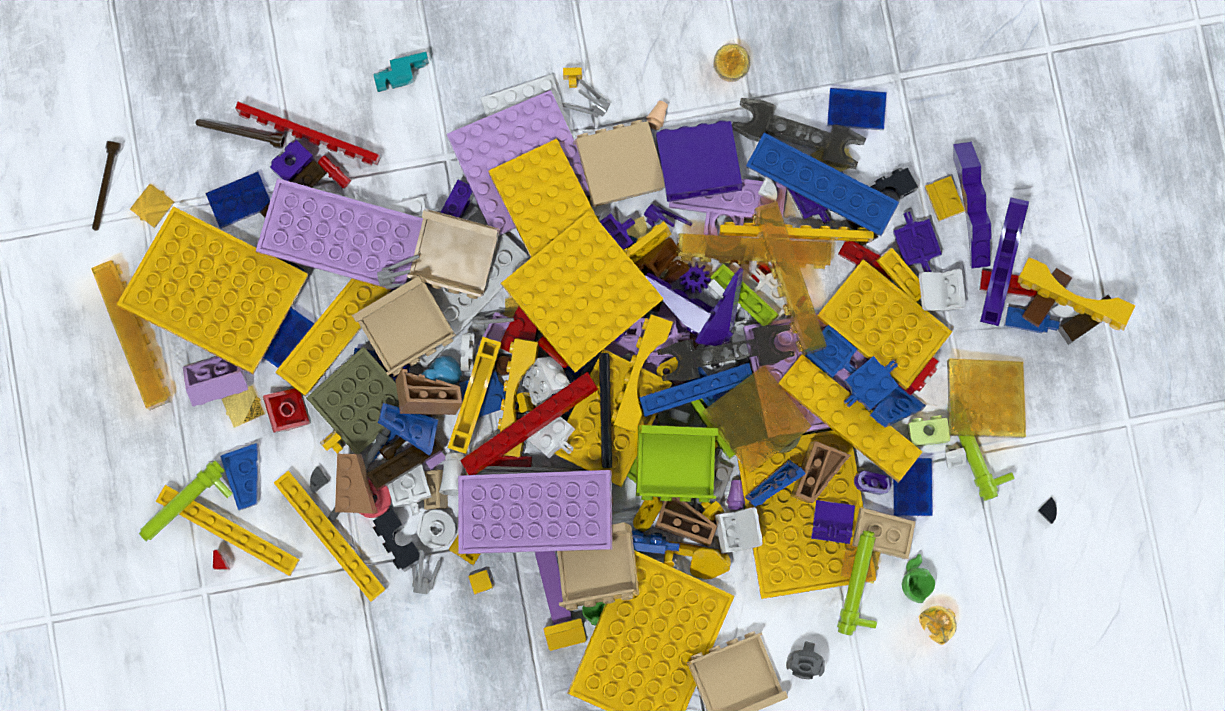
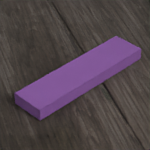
(552, 586)

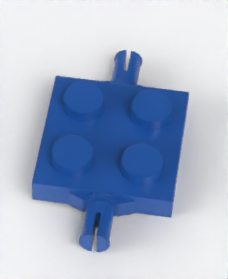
(835, 355)
(870, 383)
(493, 396)
(652, 543)

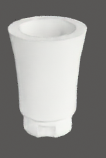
(451, 470)

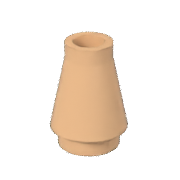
(657, 115)

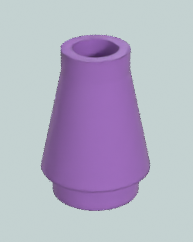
(736, 497)

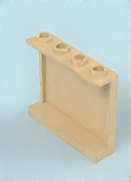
(620, 163)
(454, 253)
(405, 325)
(599, 574)
(737, 676)

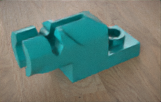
(401, 71)

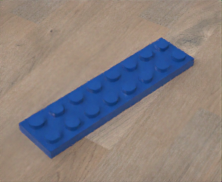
(822, 184)

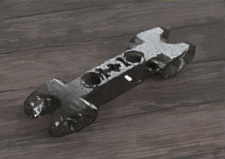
(832, 142)
(760, 346)

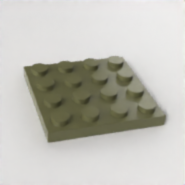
(353, 399)

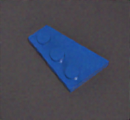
(896, 407)
(414, 428)
(242, 474)
(774, 483)

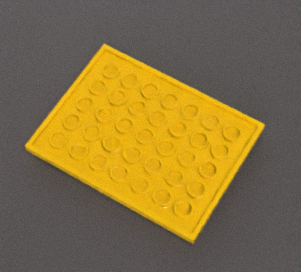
(212, 290)
(788, 556)
(645, 642)

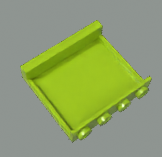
(675, 463)

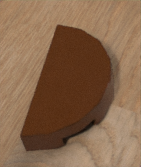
(675, 270)

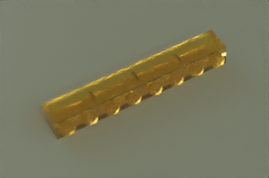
(747, 249)
(789, 278)
(131, 337)

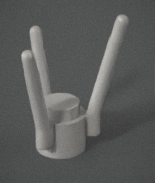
(599, 104)
(387, 277)
(481, 321)
(421, 583)

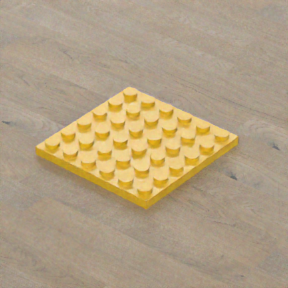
(582, 291)

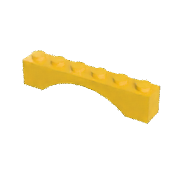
(1111, 311)
(523, 357)
(474, 395)
(629, 411)

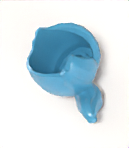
(444, 369)

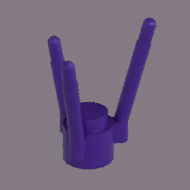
(656, 213)

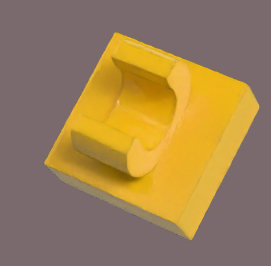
(572, 75)
(525, 402)
(332, 441)
(711, 510)

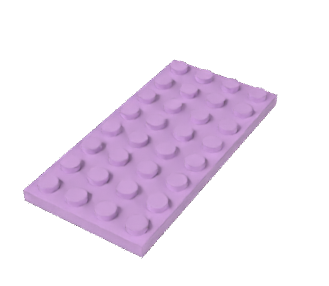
(337, 233)
(535, 512)

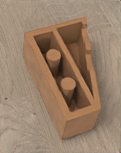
(426, 396)
(820, 466)
(352, 486)
(685, 522)

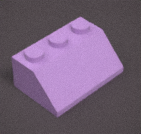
(213, 380)

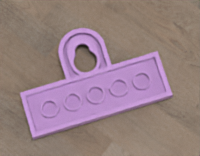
(734, 204)

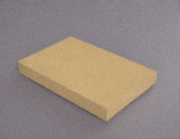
(891, 532)

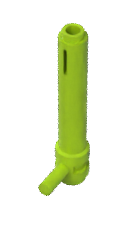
(983, 479)
(204, 480)
(849, 613)

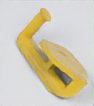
(705, 561)

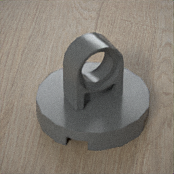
(677, 416)
(806, 662)

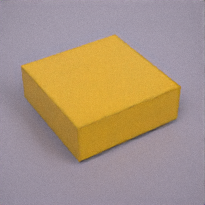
(480, 582)

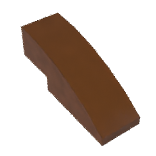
(658, 258)
(1042, 306)

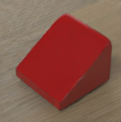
(219, 562)

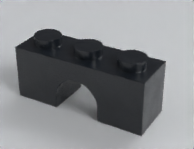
(900, 182)
(388, 526)

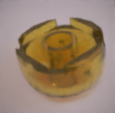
(731, 62)
(939, 622)

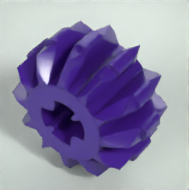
(691, 283)

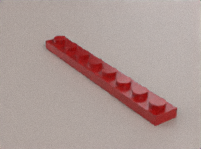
(299, 131)
(529, 424)

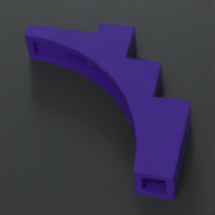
(974, 201)
(1004, 261)

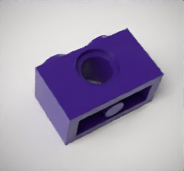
(292, 150)
(458, 200)

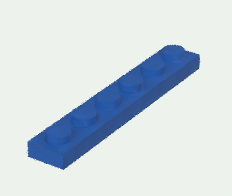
(694, 389)

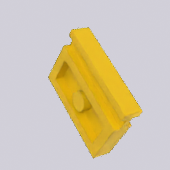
(944, 198)

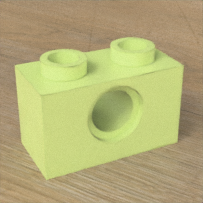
(940, 431)

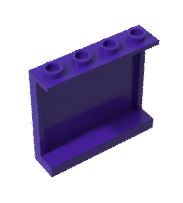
(699, 160)

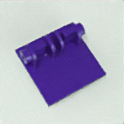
(833, 522)

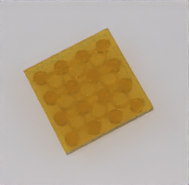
(986, 398)
(757, 419)

